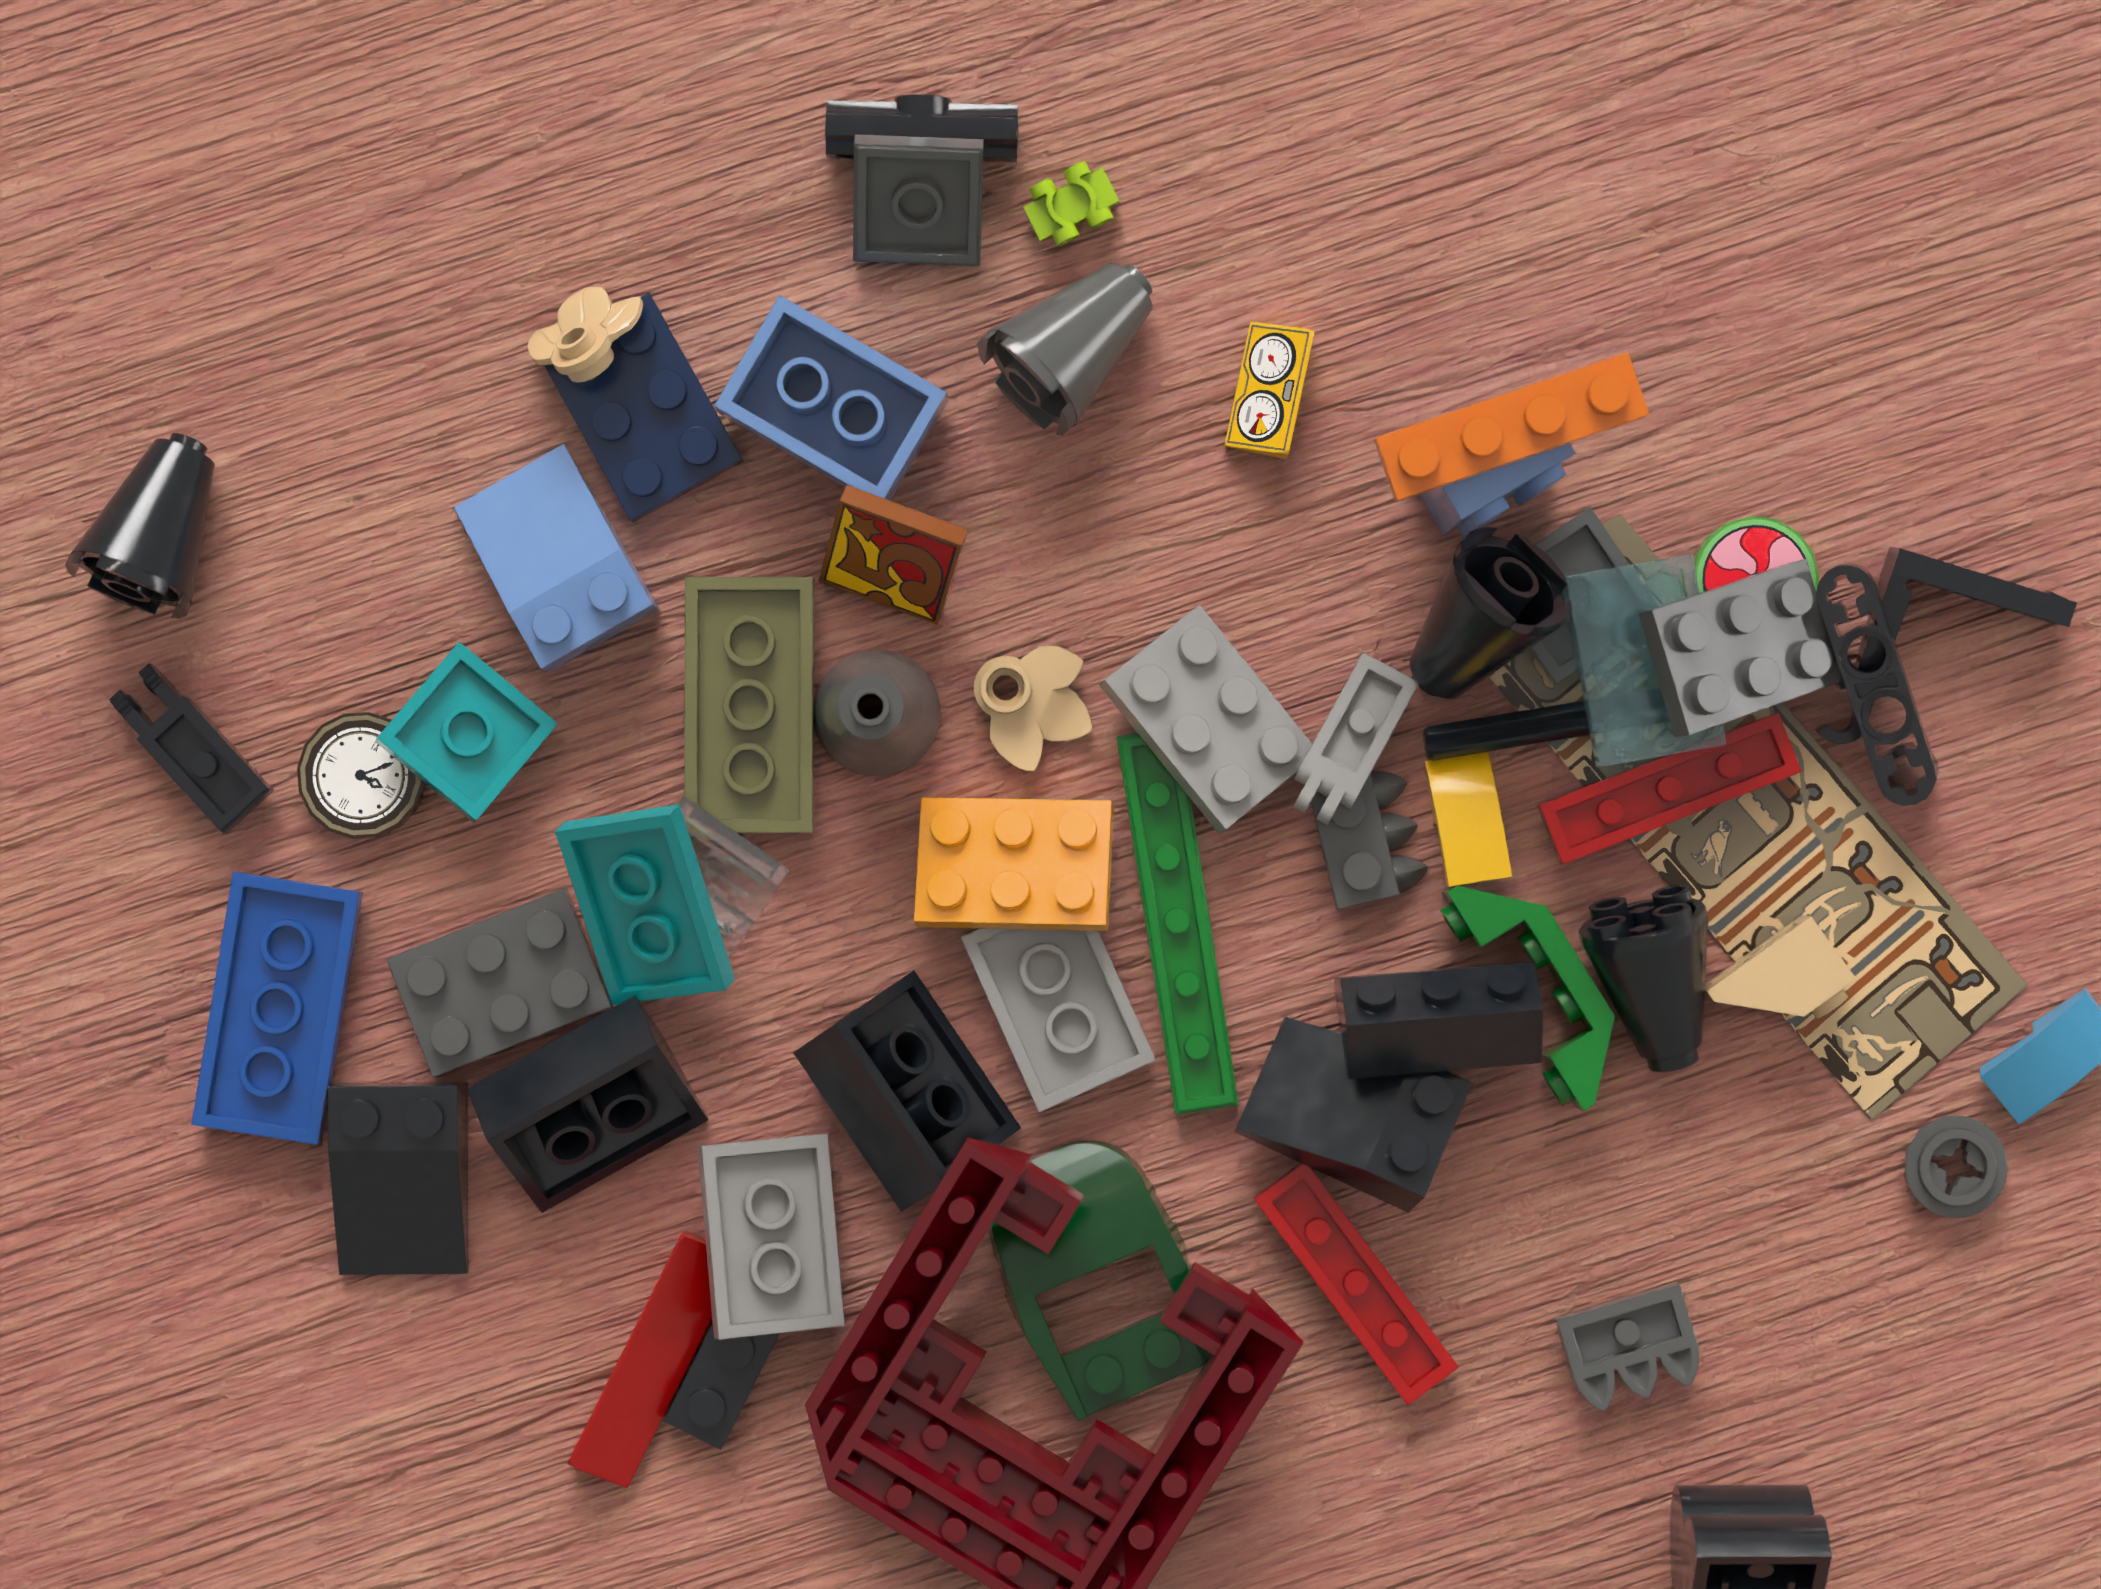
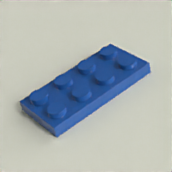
(277, 1008)

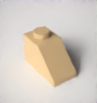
(1786, 974)

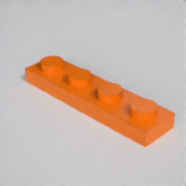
(1511, 427)

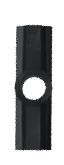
(923, 117)

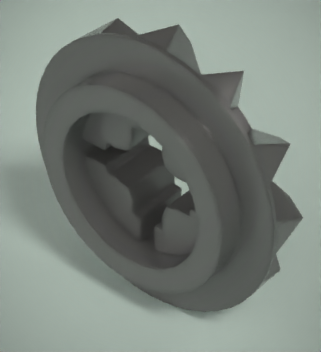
(1980, 1150)

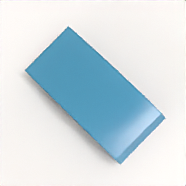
(2049, 1060)

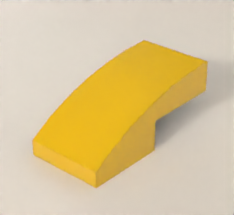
(1468, 819)

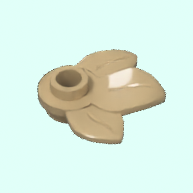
(584, 333)
(1041, 708)

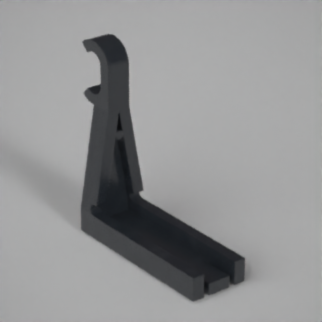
(1907, 565)

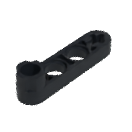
(1885, 681)

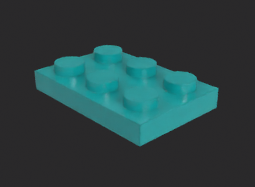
(645, 904)

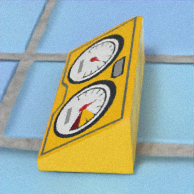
(1269, 389)

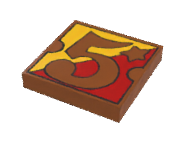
(892, 554)

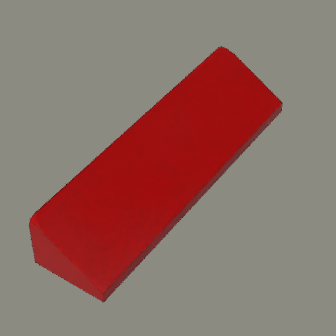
(649, 1367)

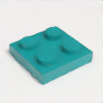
(466, 732)

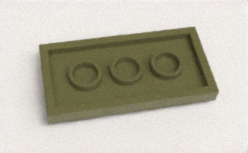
(750, 701)

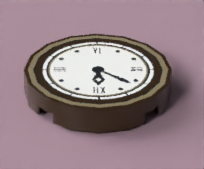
(353, 781)

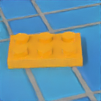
(1014, 864)

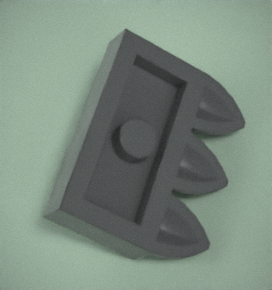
(1360, 842)
(1629, 1338)

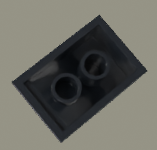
(1361, 1131)
(399, 1177)

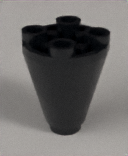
(1653, 970)

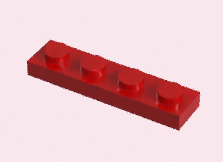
(1668, 789)
(1356, 1282)

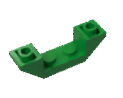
(1580, 1058)

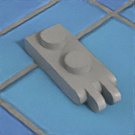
(1354, 735)

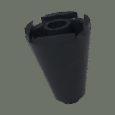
(151, 530)
(1487, 612)

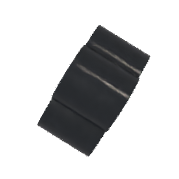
(1747, 1538)

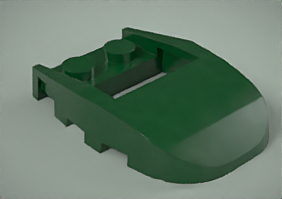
(1110, 1223)

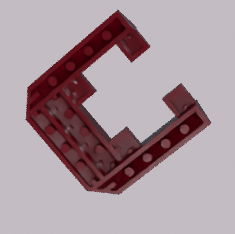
(979, 1491)

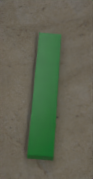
(1178, 932)

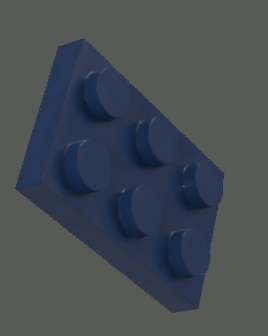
(649, 418)

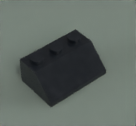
(1440, 1019)
(905, 1088)
(586, 1104)

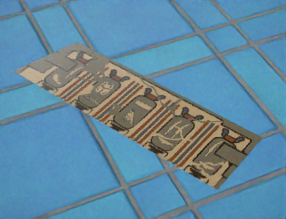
(1822, 854)

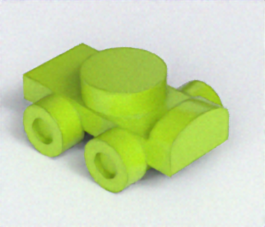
(1060, 210)

